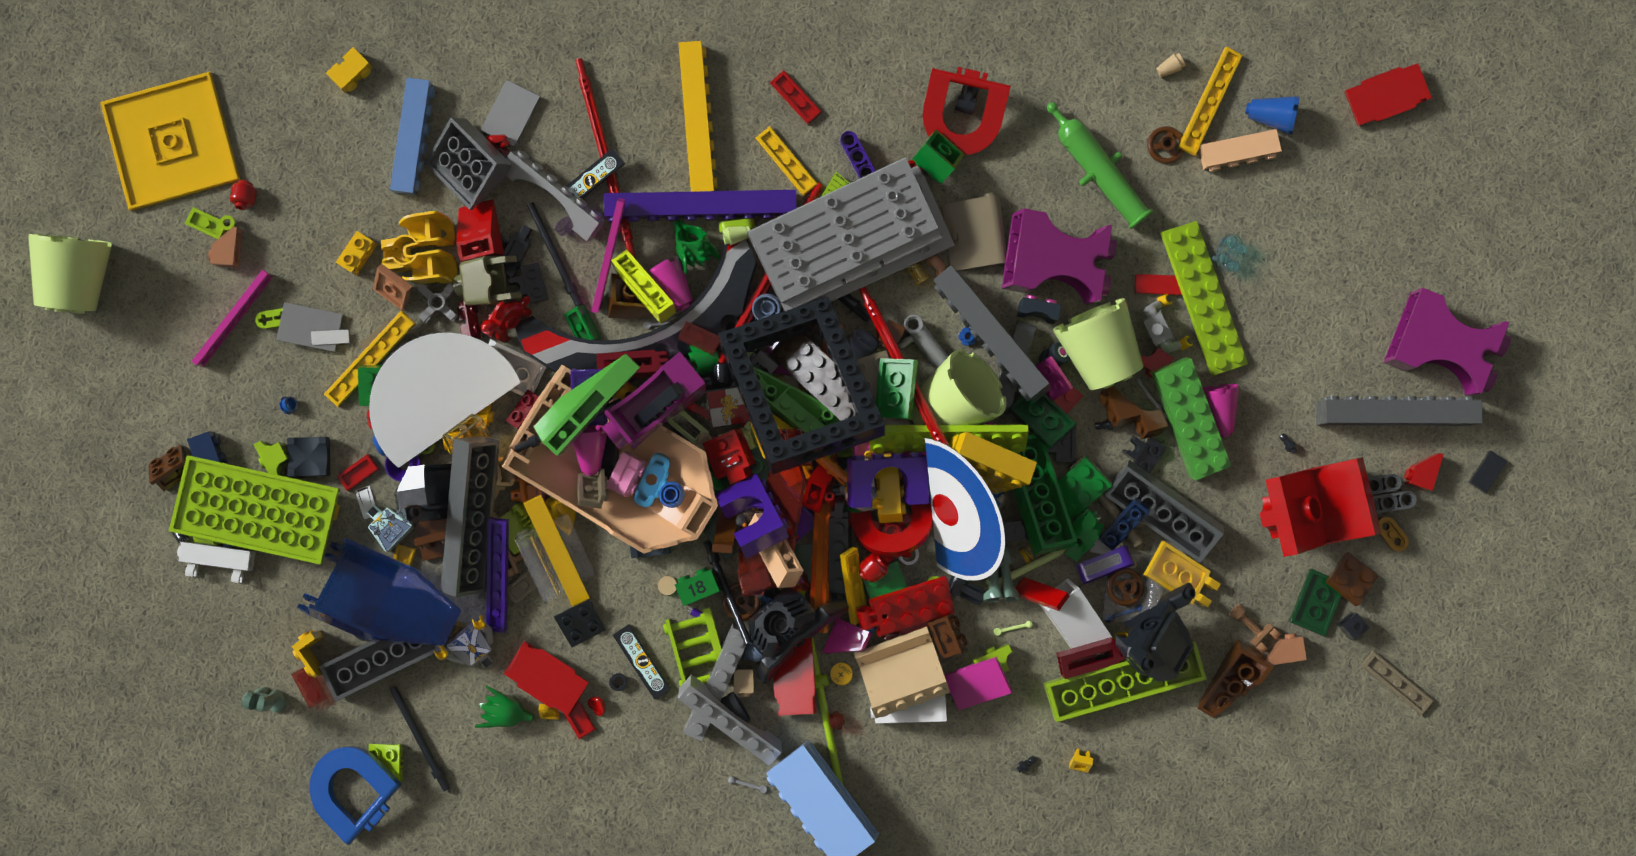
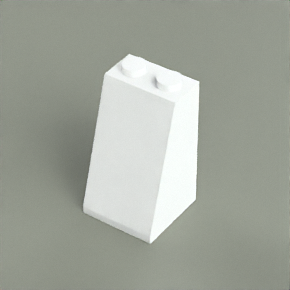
(1076, 618)
(929, 711)

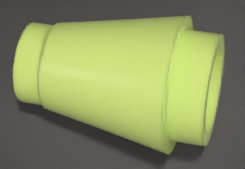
(735, 234)

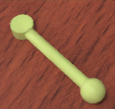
(997, 631)

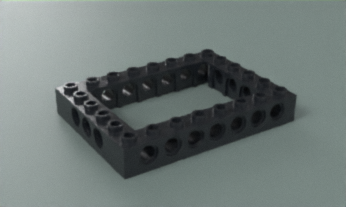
(821, 442)

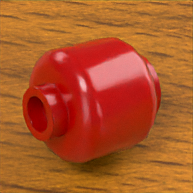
(243, 195)
(873, 567)

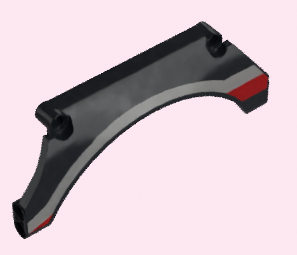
(714, 311)

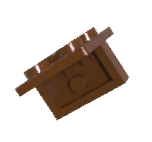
(167, 469)
(431, 538)
(948, 636)

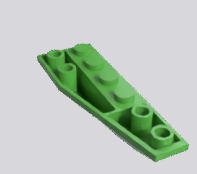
(582, 404)
(794, 405)

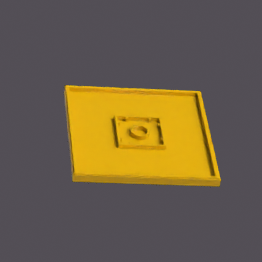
(170, 141)

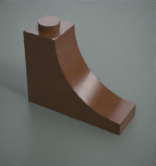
(724, 534)

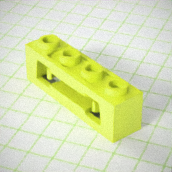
(643, 286)

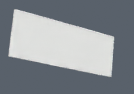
(329, 337)

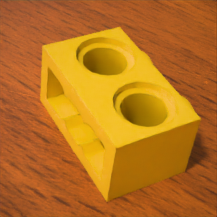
(356, 253)

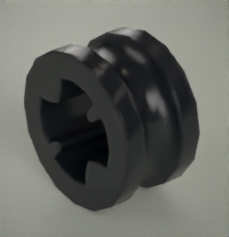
(614, 677)

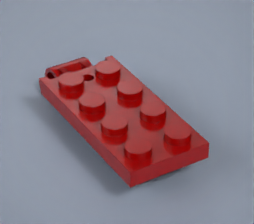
(907, 607)

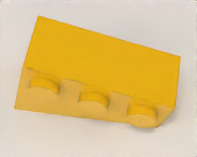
(891, 491)

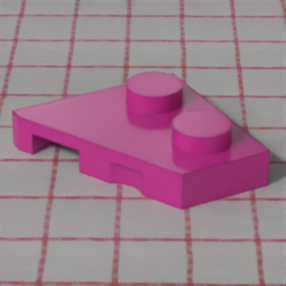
(846, 638)

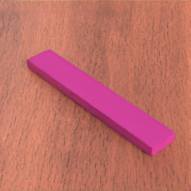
(608, 256)
(232, 319)

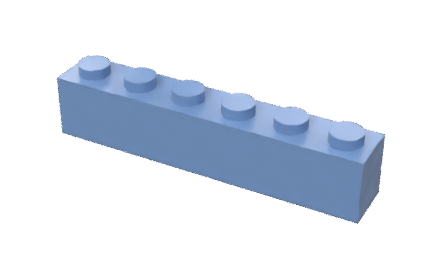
(411, 137)

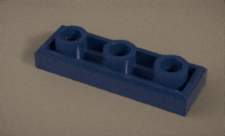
(1131, 517)

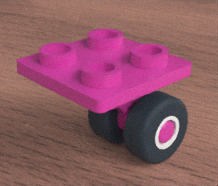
(1049, 367)

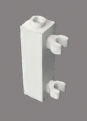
(216, 556)

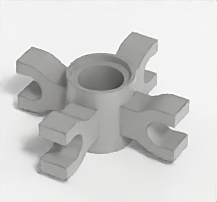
(427, 314)

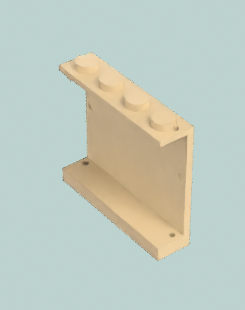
(902, 672)

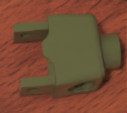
(484, 281)

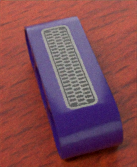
(856, 148)
(1105, 564)

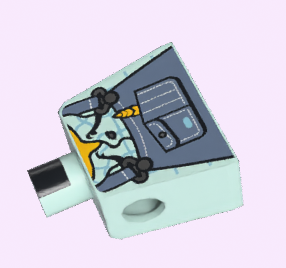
(388, 527)

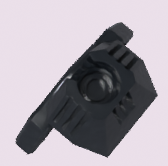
(424, 493)
(785, 625)
(1158, 637)

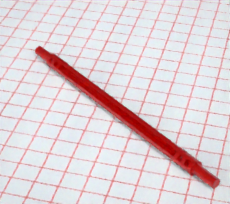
(602, 146)
(765, 283)
(895, 353)

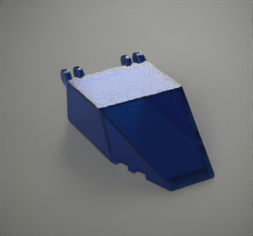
(381, 599)

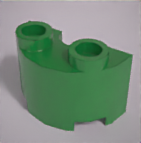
(704, 361)

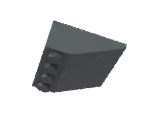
(467, 162)

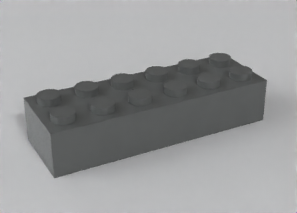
(1170, 512)
(370, 665)

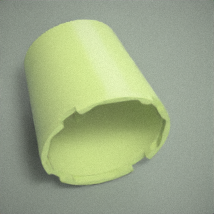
(67, 272)
(1102, 344)
(962, 392)

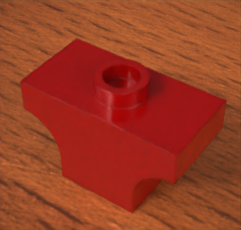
(1156, 360)

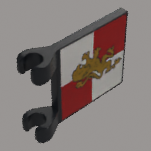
(724, 405)

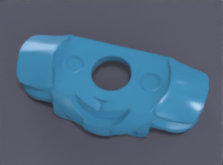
(646, 493)

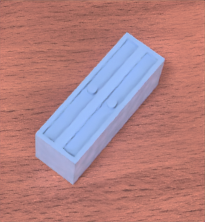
(822, 803)

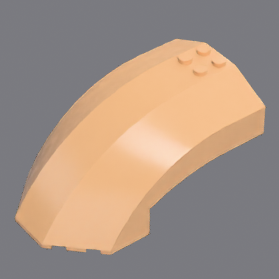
(635, 525)

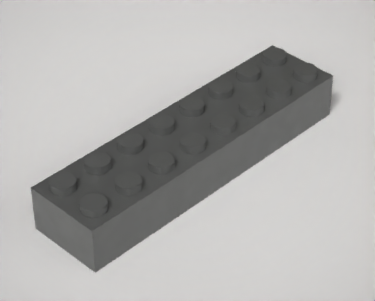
(995, 338)
(1404, 411)
(468, 515)

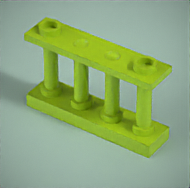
(711, 637)

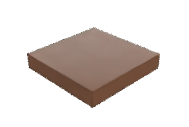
(392, 287)

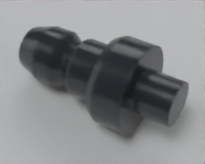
(1105, 425)
(1290, 446)
(1024, 765)

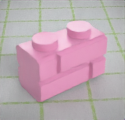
(626, 474)

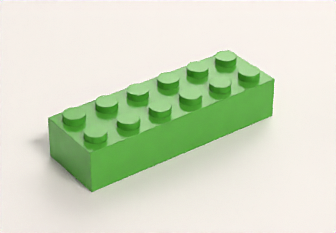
(1190, 418)

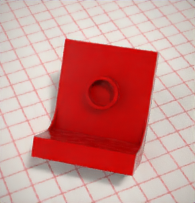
(1320, 506)

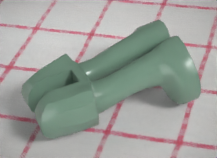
(1009, 592)
(263, 701)

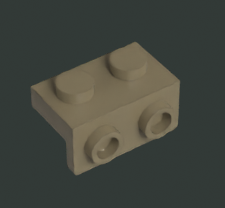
(592, 489)

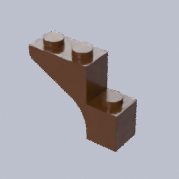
(1123, 412)

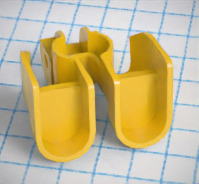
(427, 266)

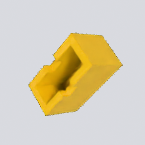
(350, 70)

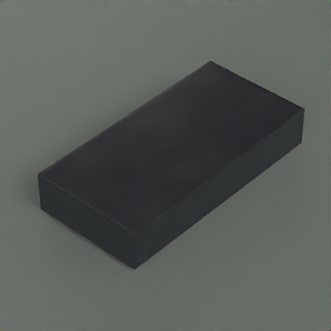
(1487, 471)

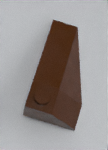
(623, 302)
(1237, 674)

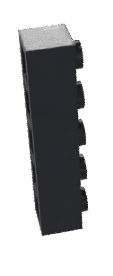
(659, 405)

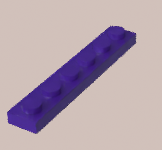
(497, 574)

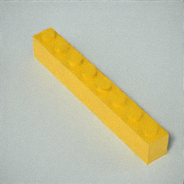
(696, 116)

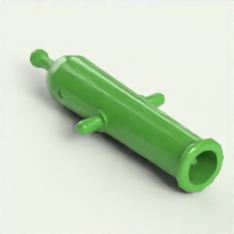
(1100, 168)

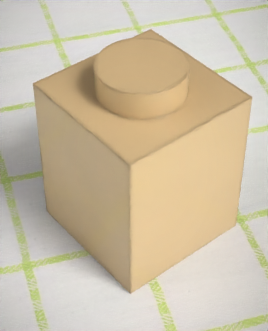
(744, 682)

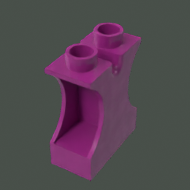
(1043, 252)
(1435, 336)
(623, 427)

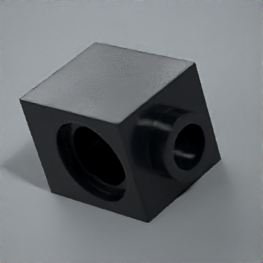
(1353, 626)

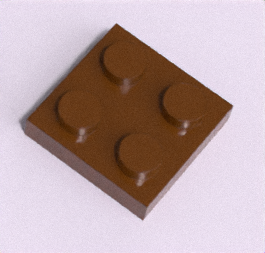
(1351, 579)

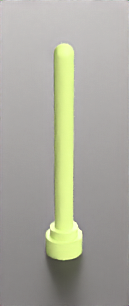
(1032, 565)

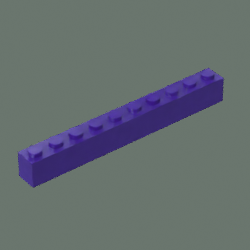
(701, 205)

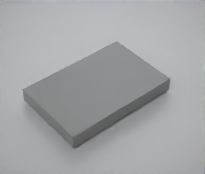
(511, 112)
(299, 321)

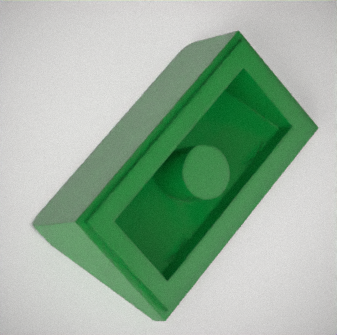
(582, 323)

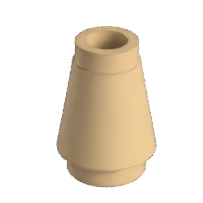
(1171, 65)

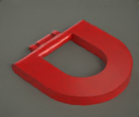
(993, 111)
(894, 544)

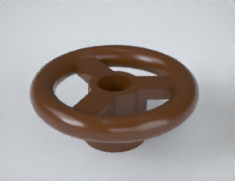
(1167, 138)
(1126, 593)
(751, 612)

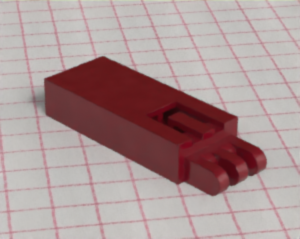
(655, 359)
(1083, 658)

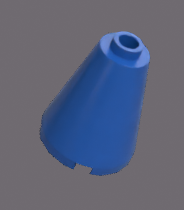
(1275, 112)

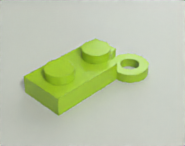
(209, 224)

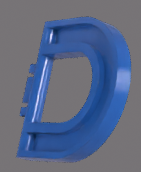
(328, 806)

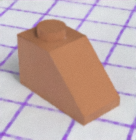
(226, 249)
(1287, 650)

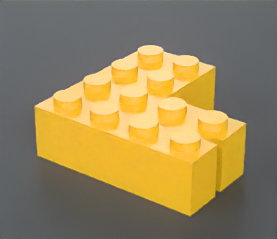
(996, 465)

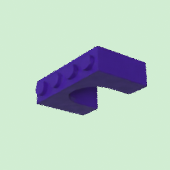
(863, 470)
(768, 528)

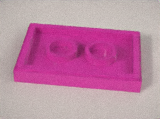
(977, 683)

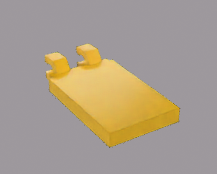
(1173, 569)

